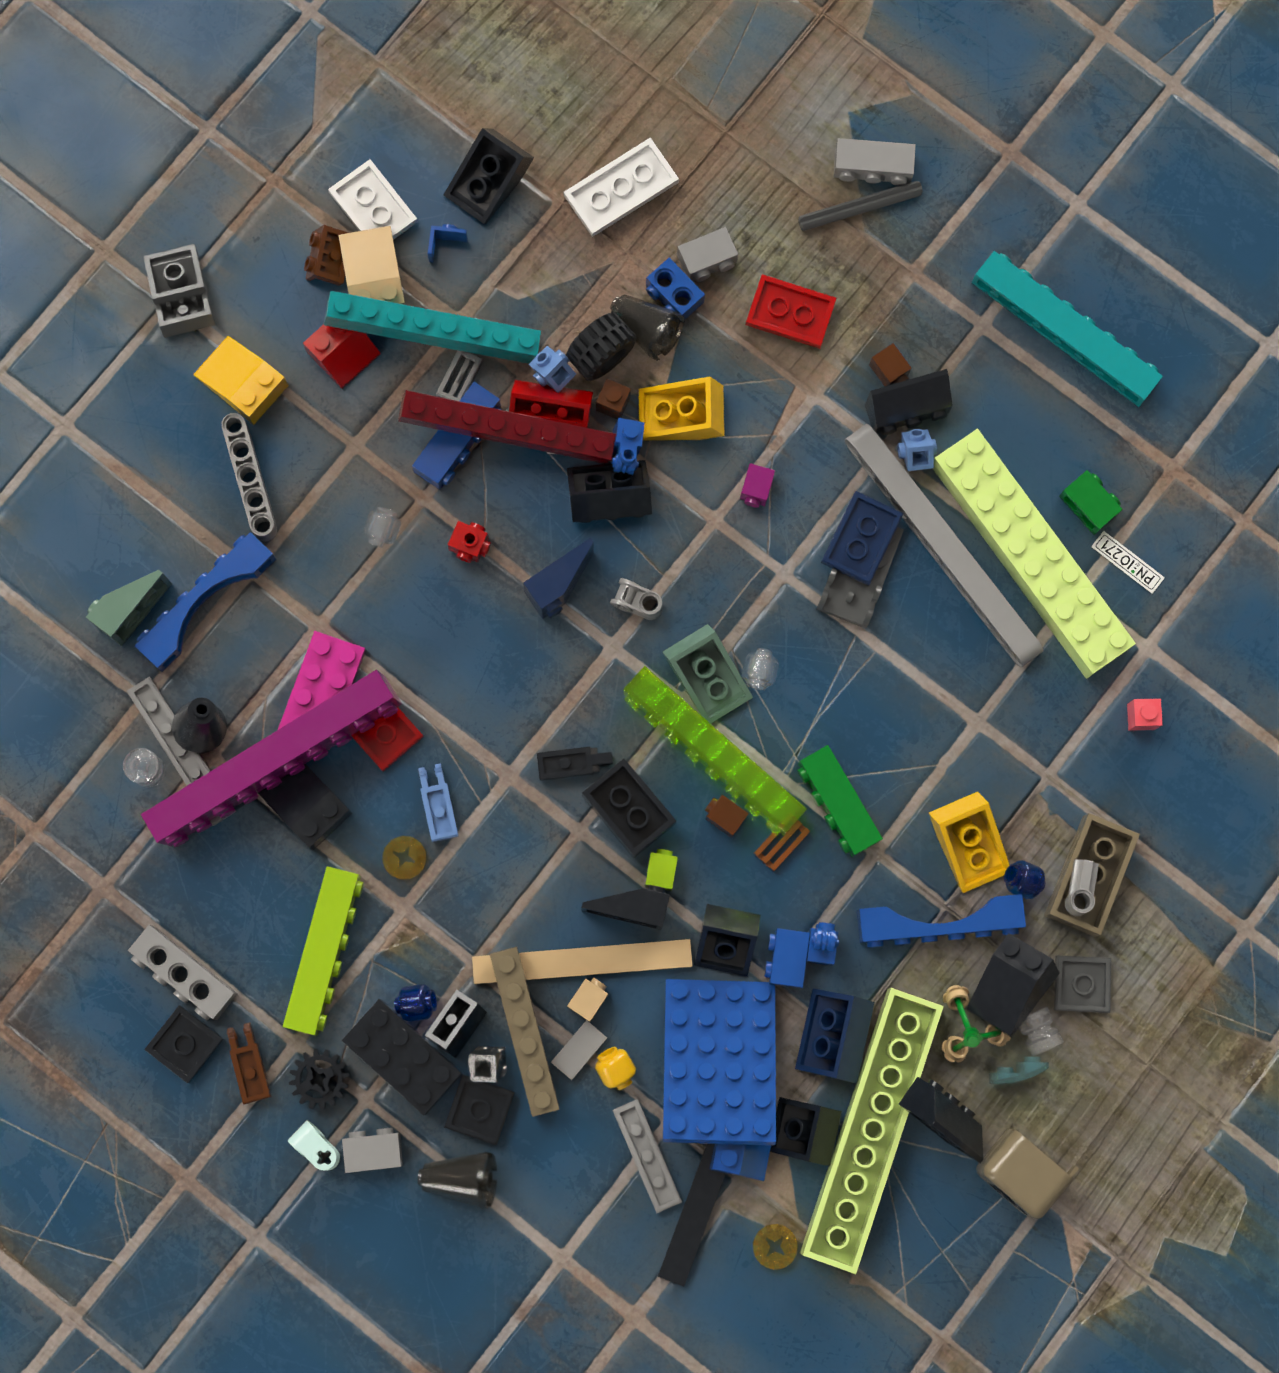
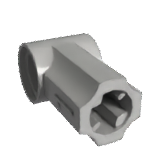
(1083, 885)

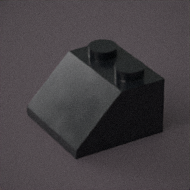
(727, 940)
(805, 1131)

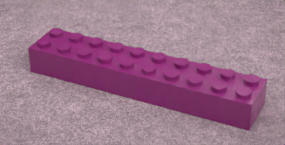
(272, 759)

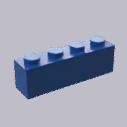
(448, 449)

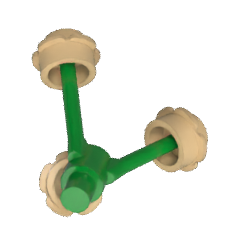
(956, 1047)

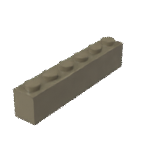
(524, 1031)

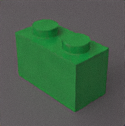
(1091, 502)

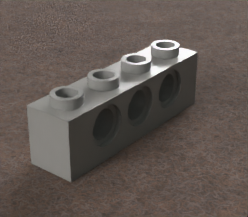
(219, 994)

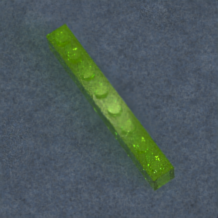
(714, 751)

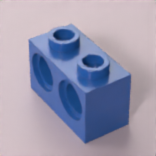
(680, 286)

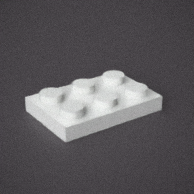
(372, 201)

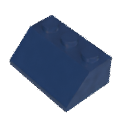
(834, 1035)

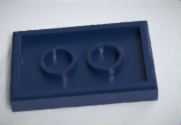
(862, 538)

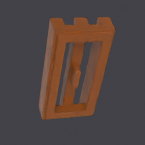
(766, 859)

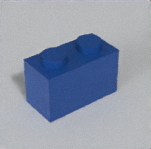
(788, 958)

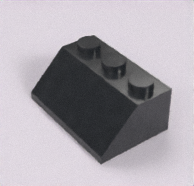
(909, 402)
(604, 494)
(944, 1117)

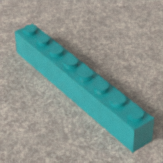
(431, 327)
(1067, 328)

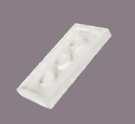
(621, 187)

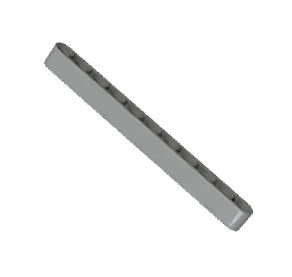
(944, 545)

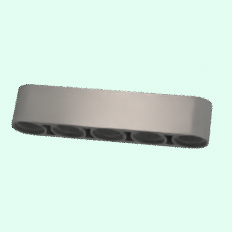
(241, 467)

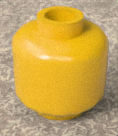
(615, 1068)

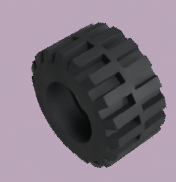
(601, 346)

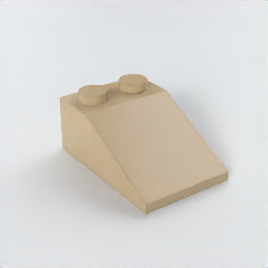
(372, 265)

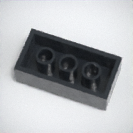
(402, 1057)

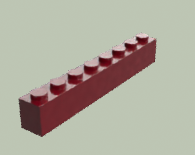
(506, 427)

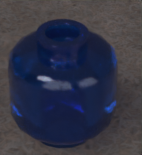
(1025, 879)
(415, 1002)

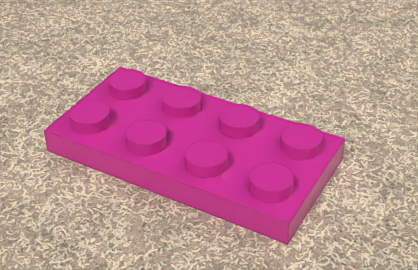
(325, 671)

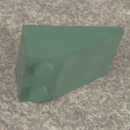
(126, 607)
(707, 674)

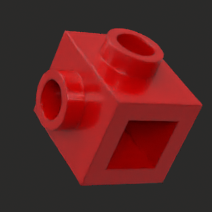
(463, 535)

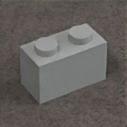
(707, 255)
(372, 1151)

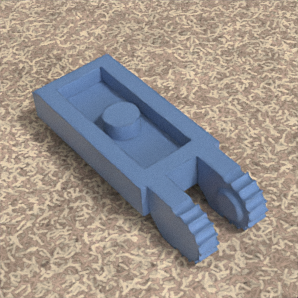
(438, 806)

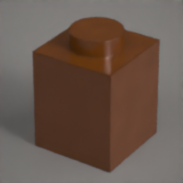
(890, 366)
(613, 399)
(725, 815)

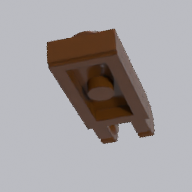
(248, 1067)

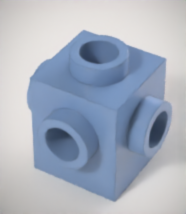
(552, 369)
(917, 449)

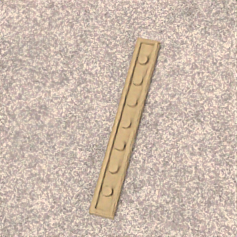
(593, 960)

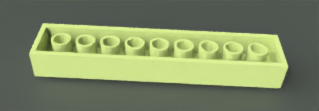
(1032, 553)
(871, 1131)

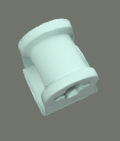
(311, 1143)

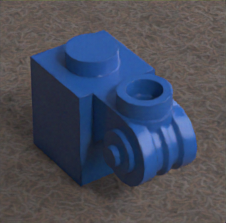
(627, 445)
(822, 944)

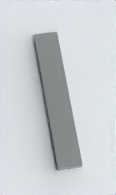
(159, 719)

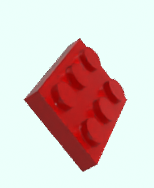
(790, 311)

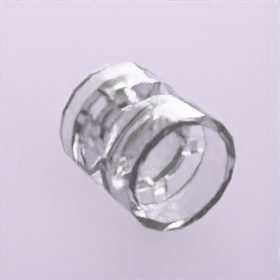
(144, 767)
(1040, 1033)

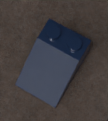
(554, 584)

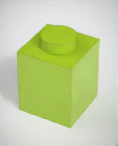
(661, 869)

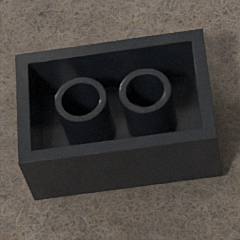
(628, 808)

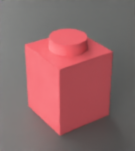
(1144, 714)

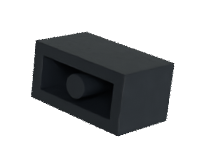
(456, 1023)

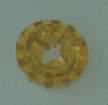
(407, 870)
(788, 1245)

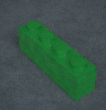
(839, 801)

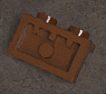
(325, 256)

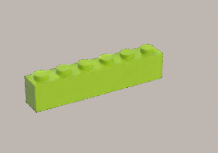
(322, 950)

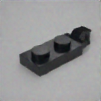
(571, 762)

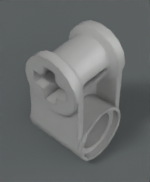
(635, 599)

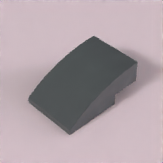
(179, 290)

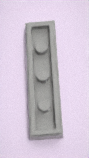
(647, 1156)

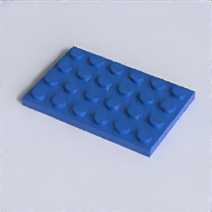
(719, 1062)

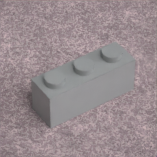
(874, 161)

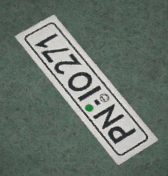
(1128, 562)

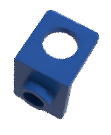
(446, 232)

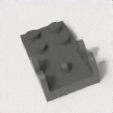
(852, 599)

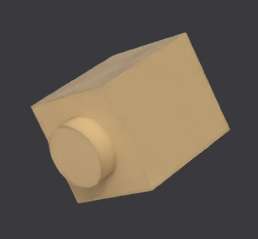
(588, 999)

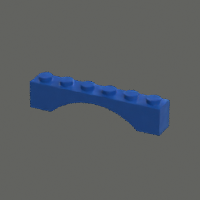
(243, 562)
(997, 914)

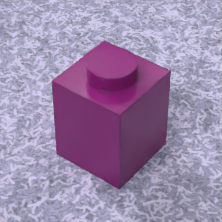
(757, 485)

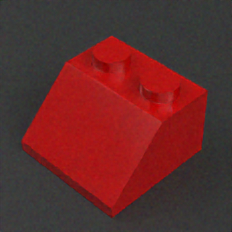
(341, 352)

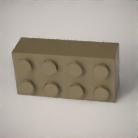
(1110, 848)

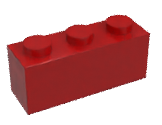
(567, 406)

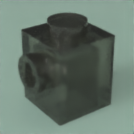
(487, 1064)

